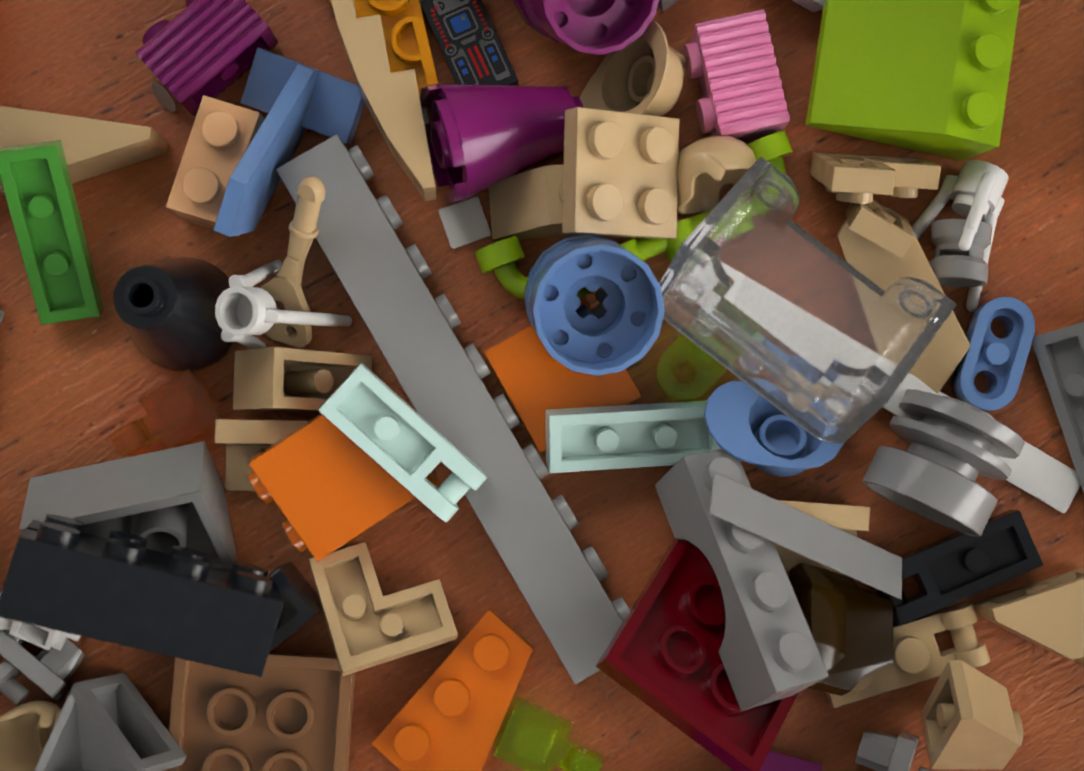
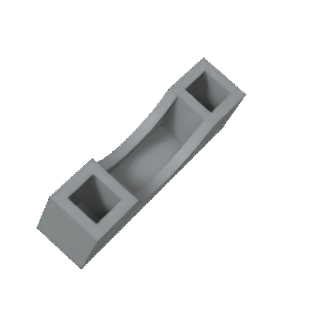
(766, 634)

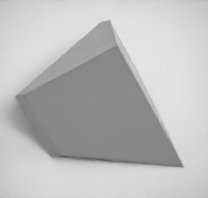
(108, 729)

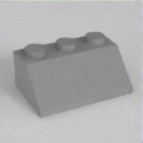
(158, 495)

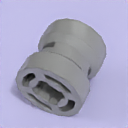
(952, 264)

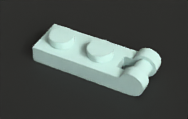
(401, 441)

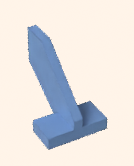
(295, 100)

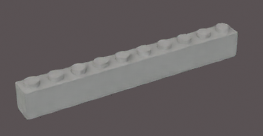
(449, 394)

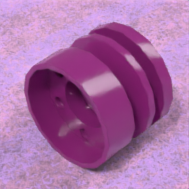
(589, 24)

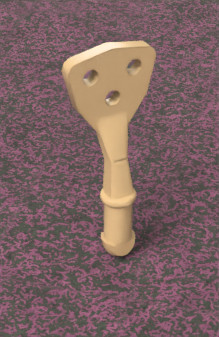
(287, 283)

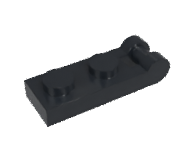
(965, 566)

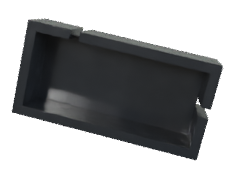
(141, 596)

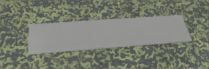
(805, 535)

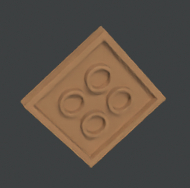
(275, 722)

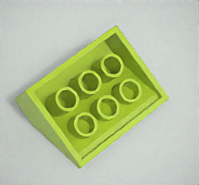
(915, 73)

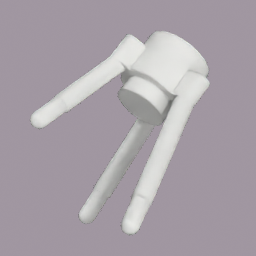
(975, 197)
(252, 310)

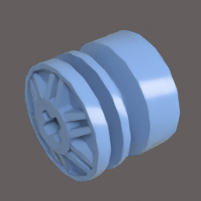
(614, 331)

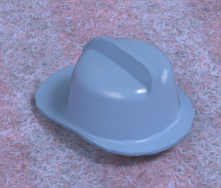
(762, 434)

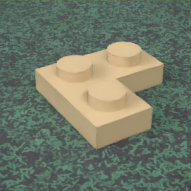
(859, 177)
(371, 626)

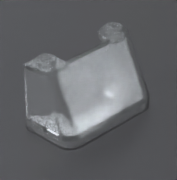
(794, 312)

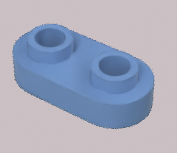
(995, 357)

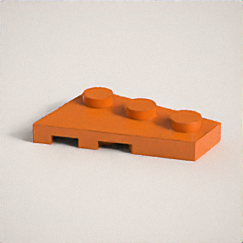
(461, 704)

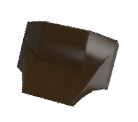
(847, 625)

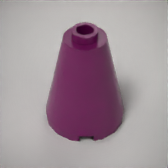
(491, 132)

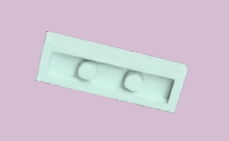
(625, 436)

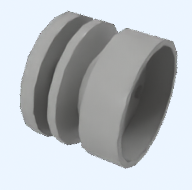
(943, 461)

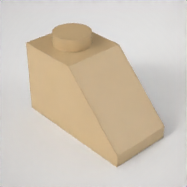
(528, 204)
(290, 378)
(1043, 613)
(970, 721)

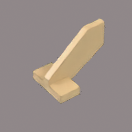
(887, 249)

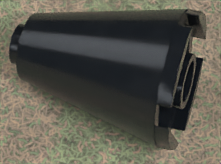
(172, 312)

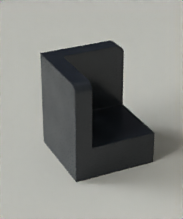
(300, 602)

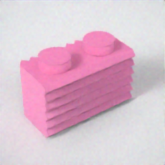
(737, 77)

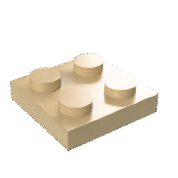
(620, 174)

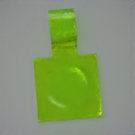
(538, 742)

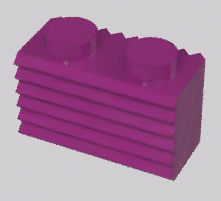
(204, 48)

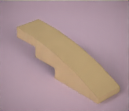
(388, 96)

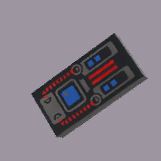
(469, 42)

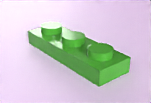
(50, 232)

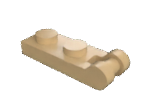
(918, 654)

